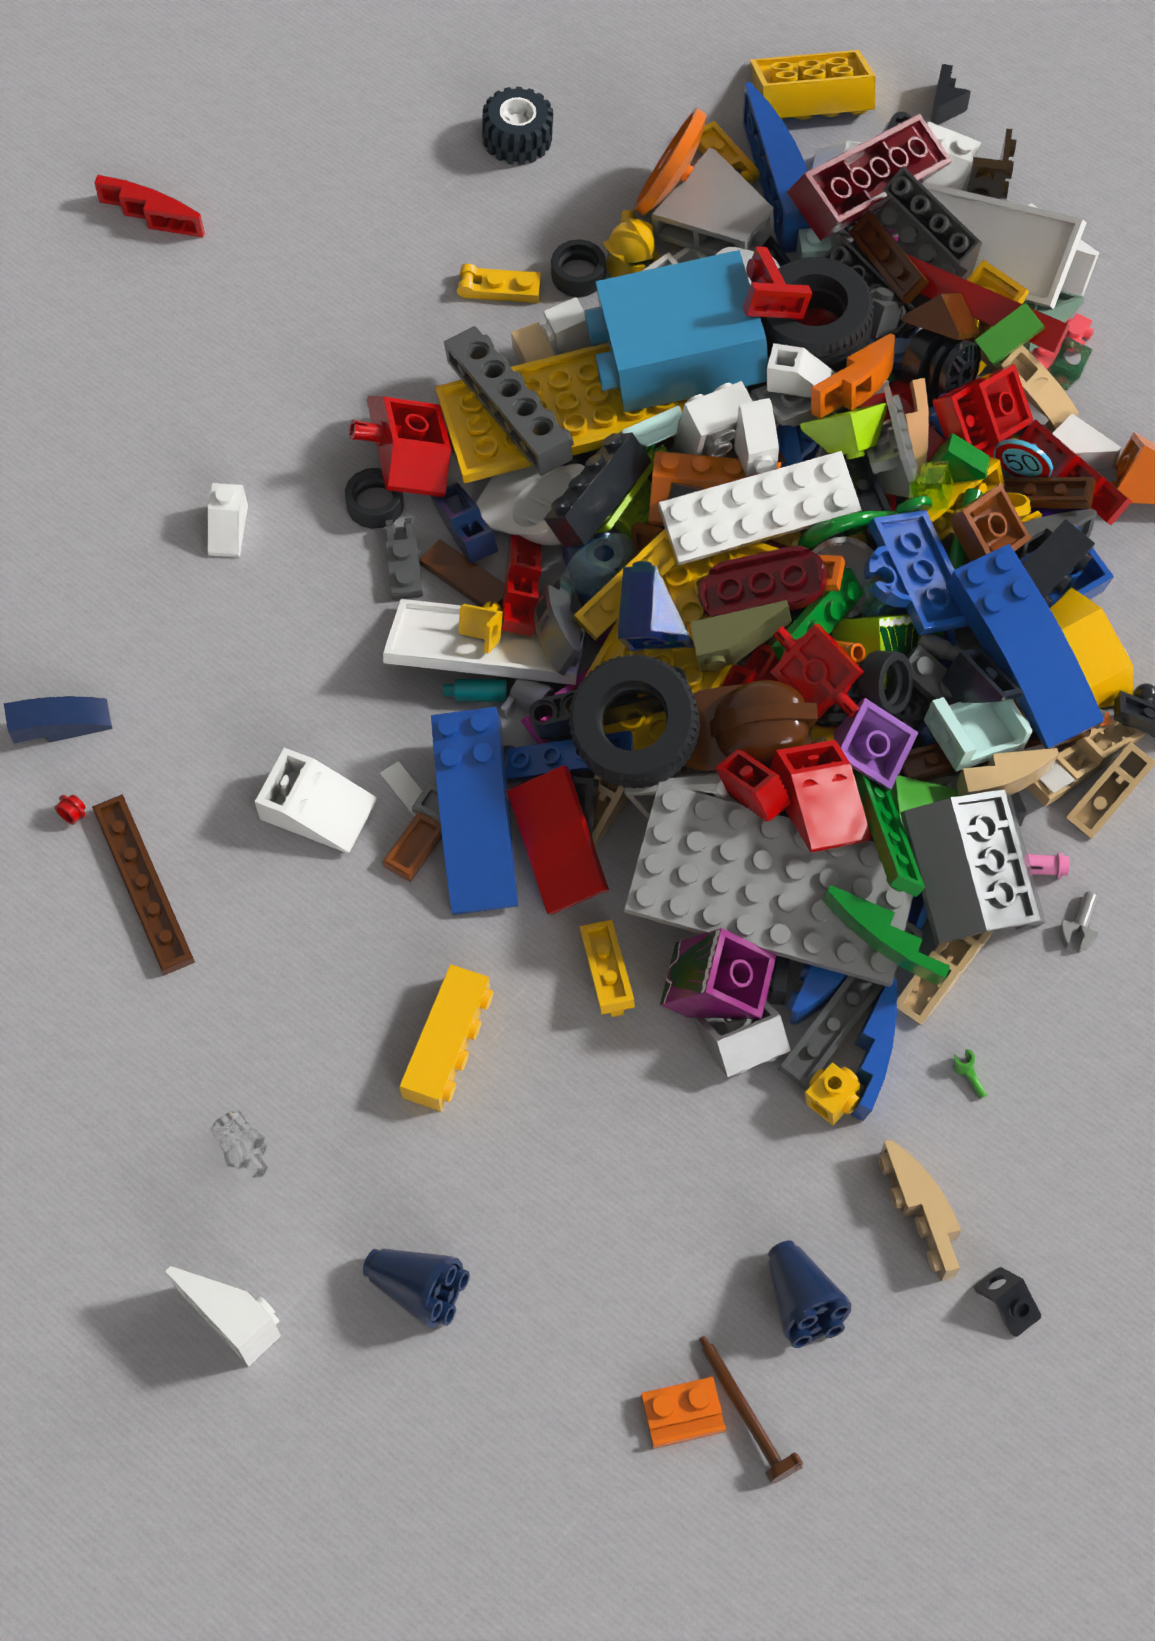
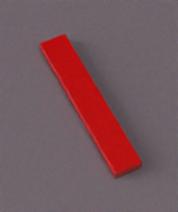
(988, 305)

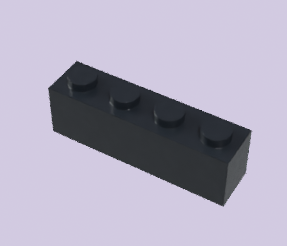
(597, 489)
(1057, 559)

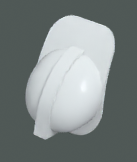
(522, 498)

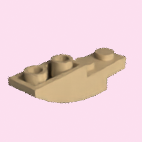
(1039, 386)
(919, 1195)

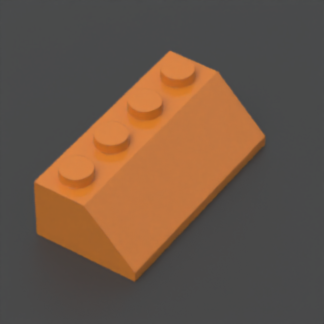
(689, 470)

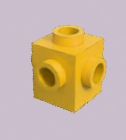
(833, 1093)

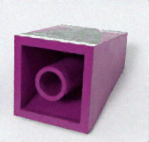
(718, 977)

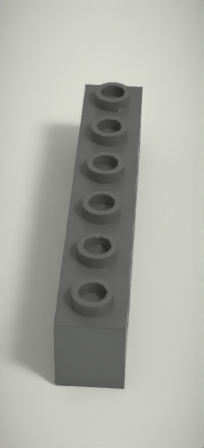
(509, 400)

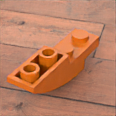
(857, 382)

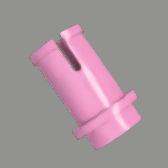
(1049, 864)

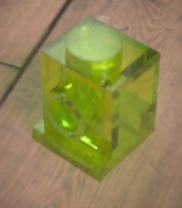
(934, 482)

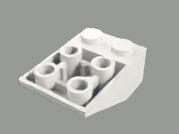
(314, 801)

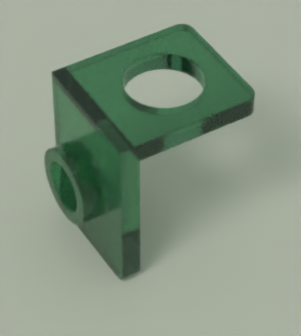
(1064, 372)

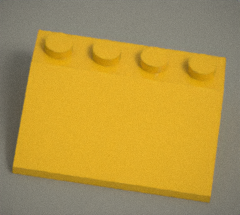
(816, 84)

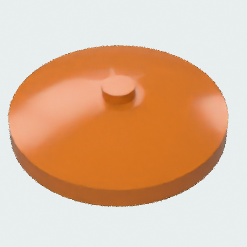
(673, 164)

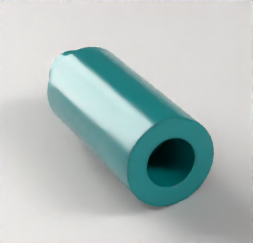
(477, 690)

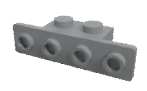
(894, 442)

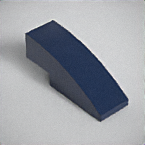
(465, 523)
(56, 718)

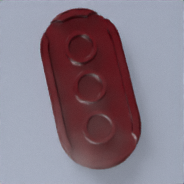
(764, 579)

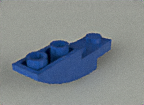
(817, 990)

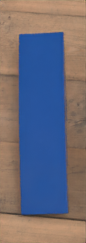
(878, 1041)

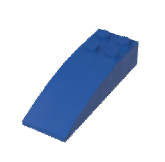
(778, 164)
(1026, 644)
(474, 810)

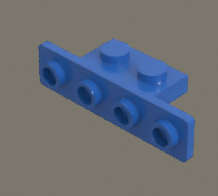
(541, 758)

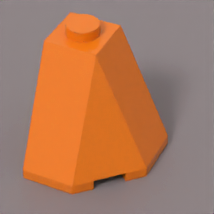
(1137, 470)

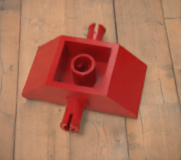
(409, 444)

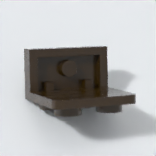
(989, 175)

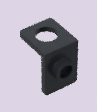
(1011, 1299)

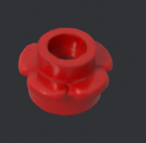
(70, 808)

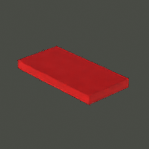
(557, 840)

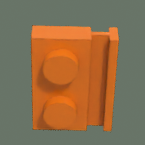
(683, 1412)

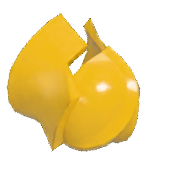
(630, 243)

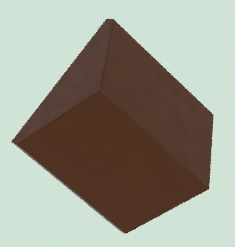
(946, 316)

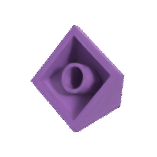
(875, 743)

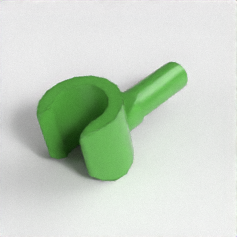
(967, 1070)

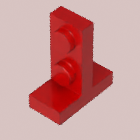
(768, 291)

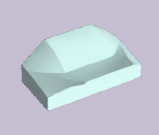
(656, 428)

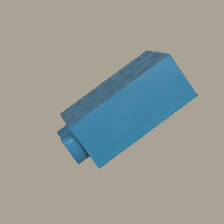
(677, 331)

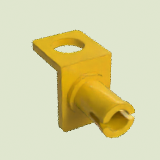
(482, 623)

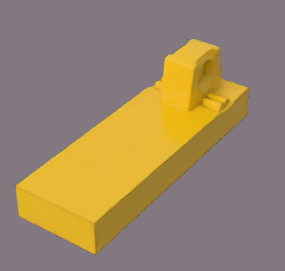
(607, 968)

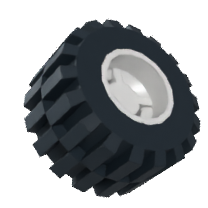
(517, 125)

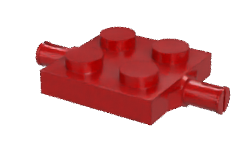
(817, 669)

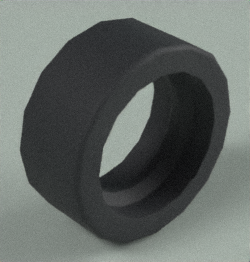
(577, 250)
(367, 517)
(898, 685)

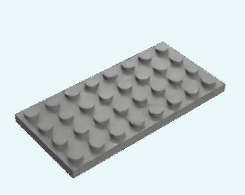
(727, 868)

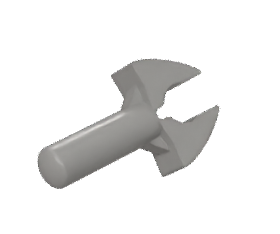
(1081, 923)

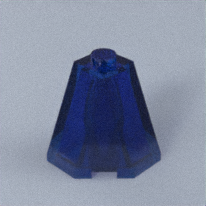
(648, 611)

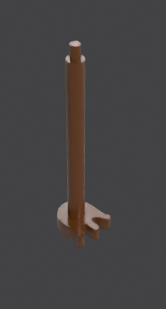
(779, 1468)

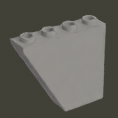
(714, 210)

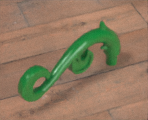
(856, 522)

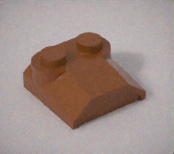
(989, 524)

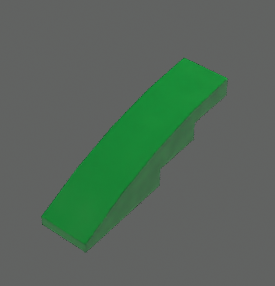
(874, 926)

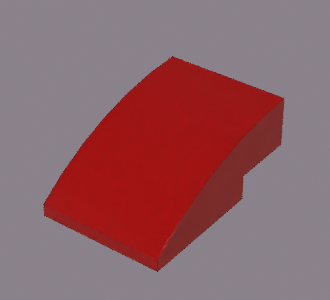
(985, 408)

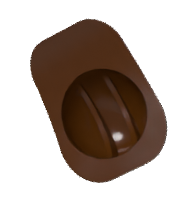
(750, 718)

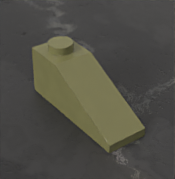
(731, 636)

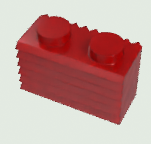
(753, 785)

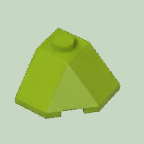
(848, 431)

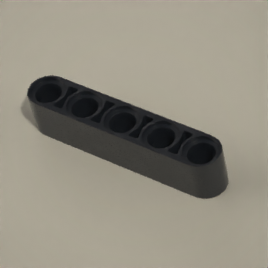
(558, 708)

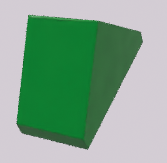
(964, 459)

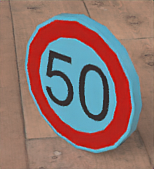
(1022, 459)

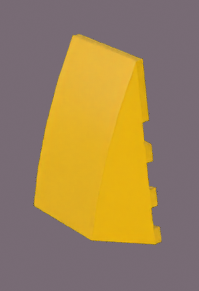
(1095, 647)

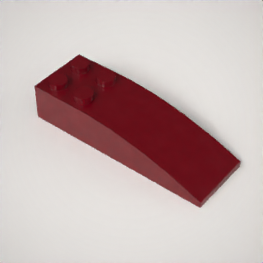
(853, 181)

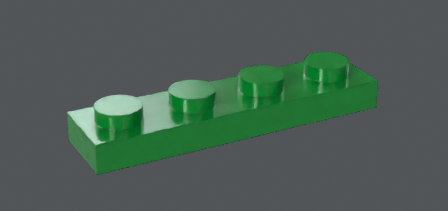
(826, 610)

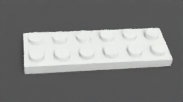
(758, 508)

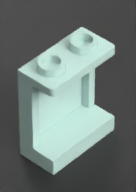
(977, 730)

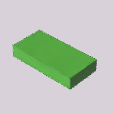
(1009, 334)

